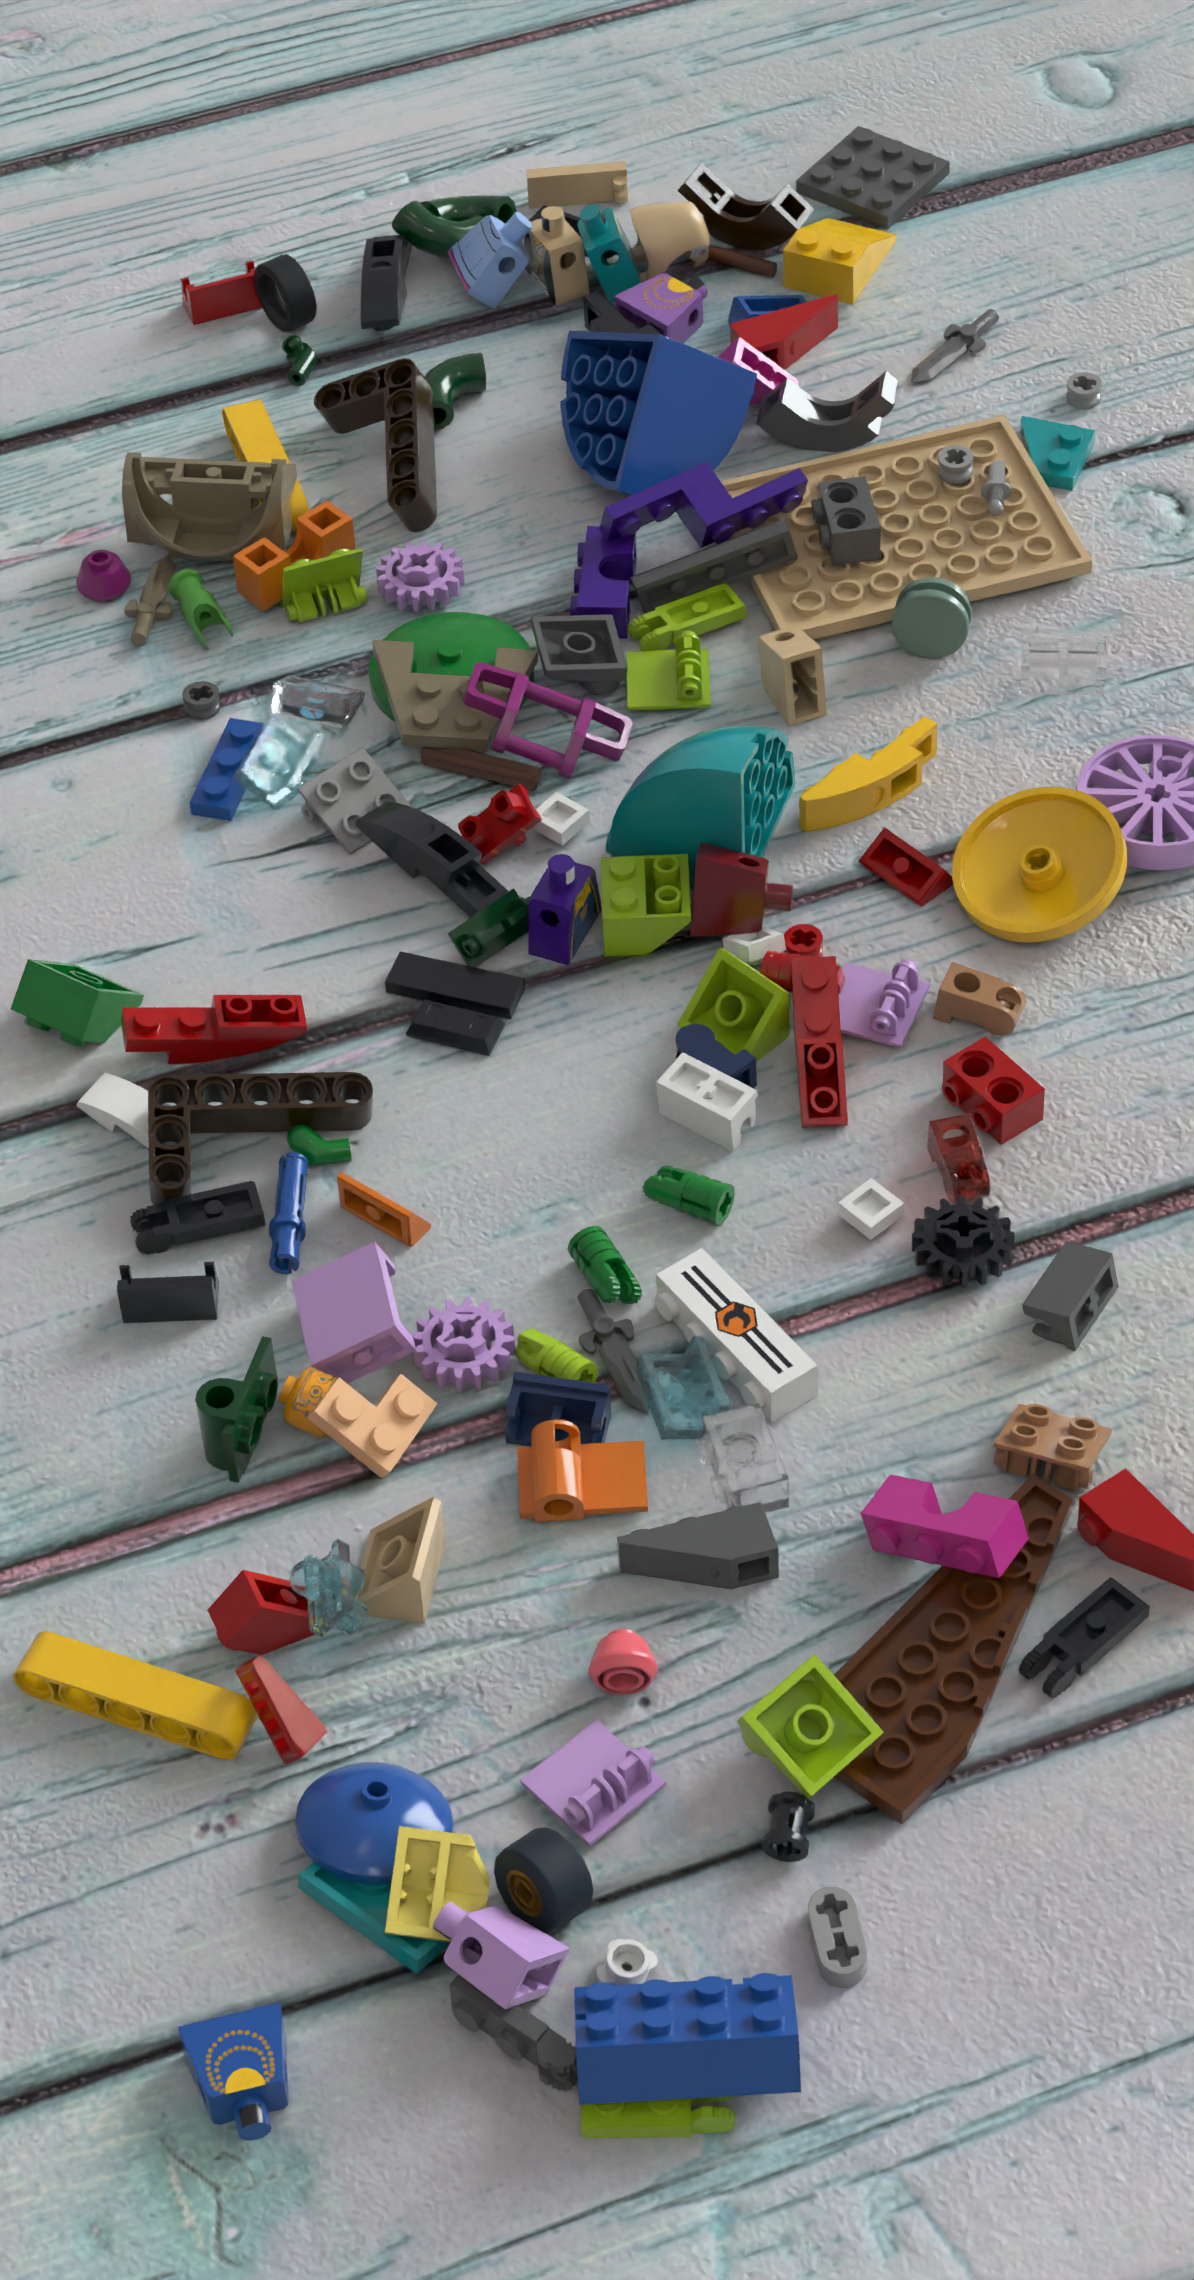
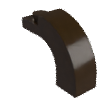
(743, 221)

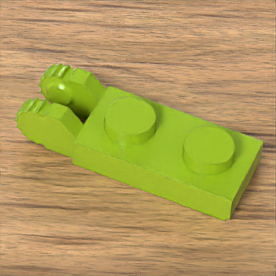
(693, 613)
(655, 2118)

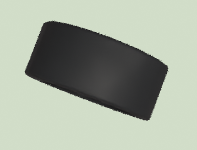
(285, 293)

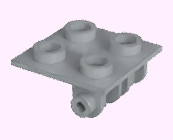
(346, 794)

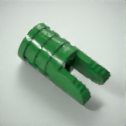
(691, 1193)
(604, 1266)

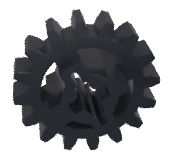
(962, 1241)

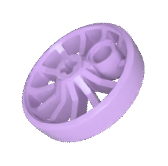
(1147, 803)

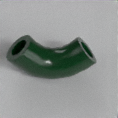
(464, 207)
(429, 231)
(453, 379)

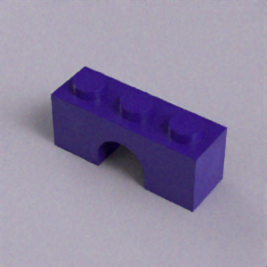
(605, 578)

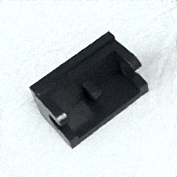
(168, 1297)

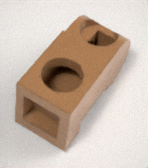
(979, 1000)

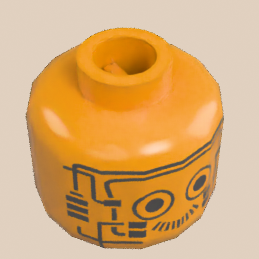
(301, 1396)

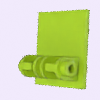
(322, 578)
(669, 676)

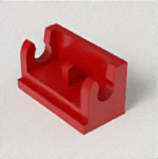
(220, 297)

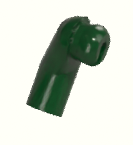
(301, 358)

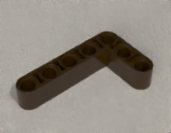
(405, 402)
(242, 1115)

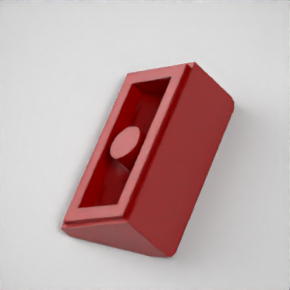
(905, 868)

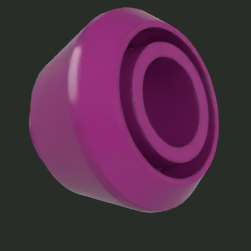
(103, 576)

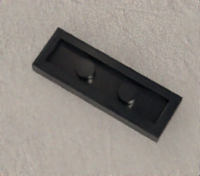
(455, 985)

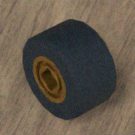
(543, 1879)

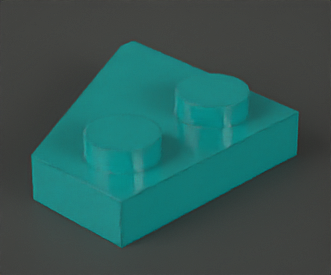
(1057, 450)

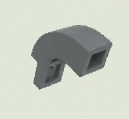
(826, 425)

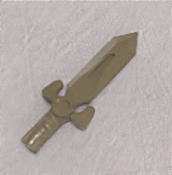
(151, 598)

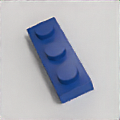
(217, 791)

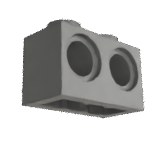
(847, 520)

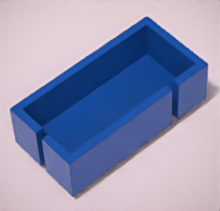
(686, 2039)

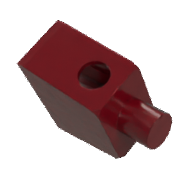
(733, 892)

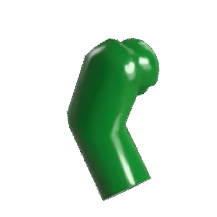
(307, 1142)

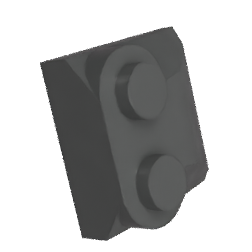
(581, 650)

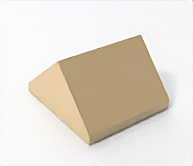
(404, 1563)

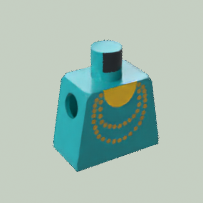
(603, 239)

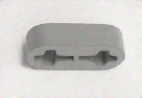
(848, 1935)

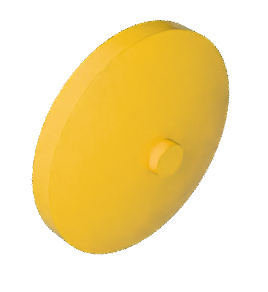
(1039, 864)

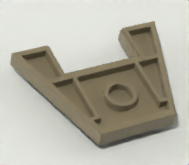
(431, 706)

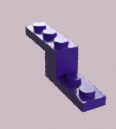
(703, 505)

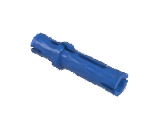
(287, 1226)

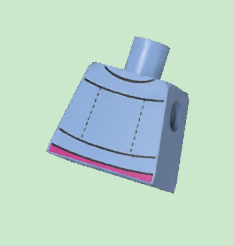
(491, 257)

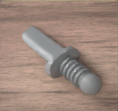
(996, 489)

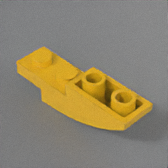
(865, 785)

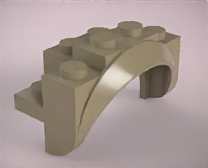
(213, 505)

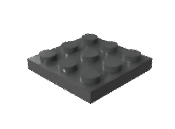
(873, 177)

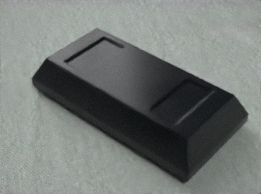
(456, 1027)

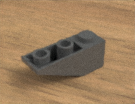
(708, 1550)

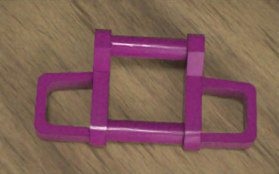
(507, 712)

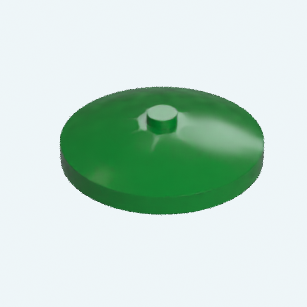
(449, 646)

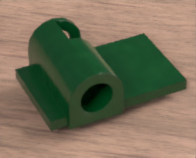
(235, 1410)

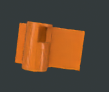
(579, 1479)

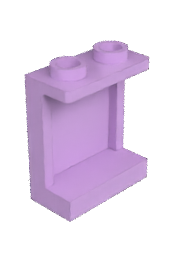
(351, 1315)

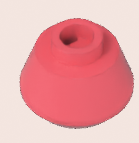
(622, 1663)

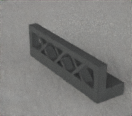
(715, 565)

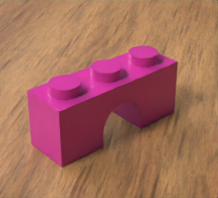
(976, 1538)

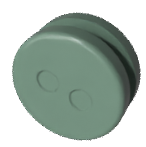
(931, 617)

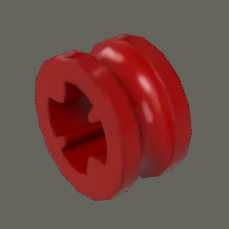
(804, 940)

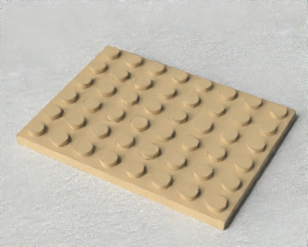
(925, 531)

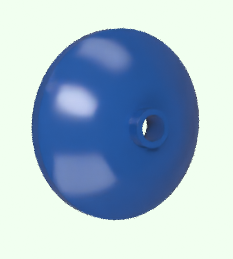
(354, 1816)

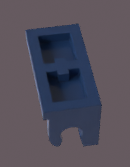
(552, 1398)

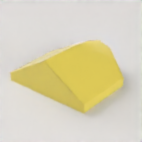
(427, 1875)

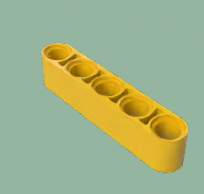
(257, 441)
(136, 1695)

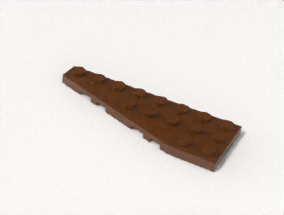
(940, 1662)

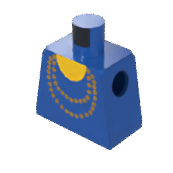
(240, 2067)

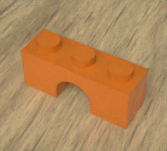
(262, 563)

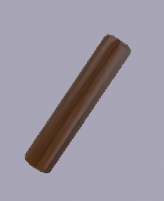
(482, 766)

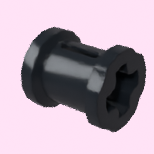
(797, 1845)

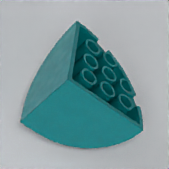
(707, 789)

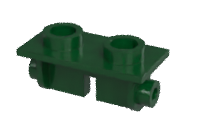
(492, 928)

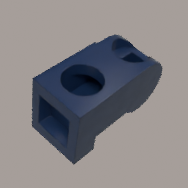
(700, 1044)

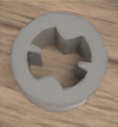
(1084, 390)
(955, 464)

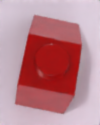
(260, 1614)

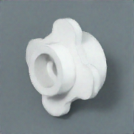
(629, 1953)

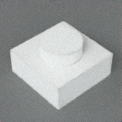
(561, 818)
(753, 946)
(870, 1208)

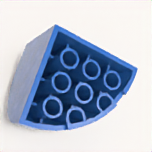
(648, 407)

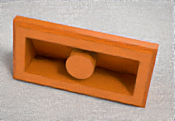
(380, 1211)

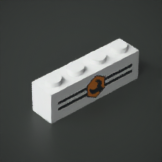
(738, 1334)

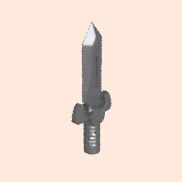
(965, 337)

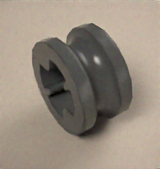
(201, 700)

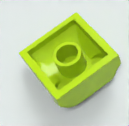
(808, 1727)

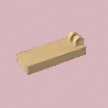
(577, 184)

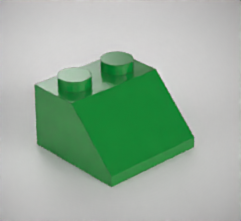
(72, 1001)

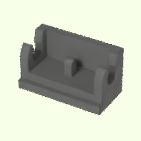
(1072, 1294)

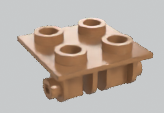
(1054, 1439)

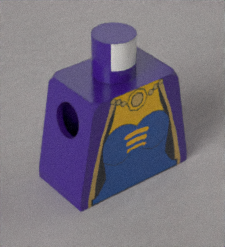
(563, 896)

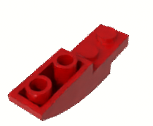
(225, 1030)
(818, 1042)

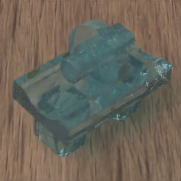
(331, 1590)

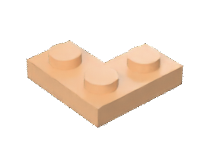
(371, 1432)

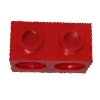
(993, 1090)

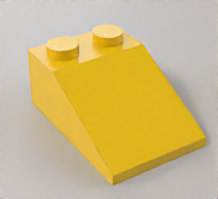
(834, 258)

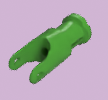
(197, 604)

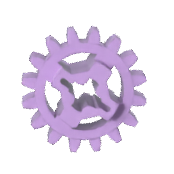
(420, 575)
(463, 1344)

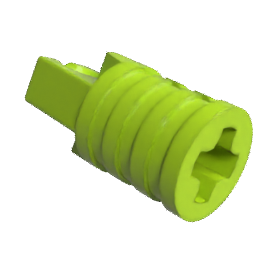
(553, 1357)

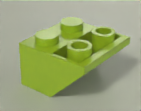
(643, 902)

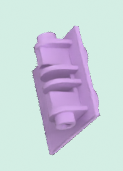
(881, 1003)
(594, 1782)

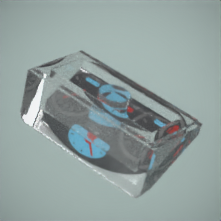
(315, 701)

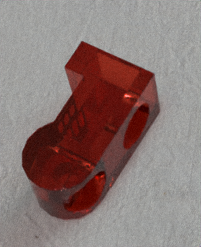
(959, 1158)

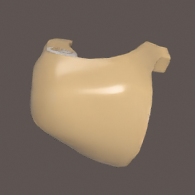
(667, 232)

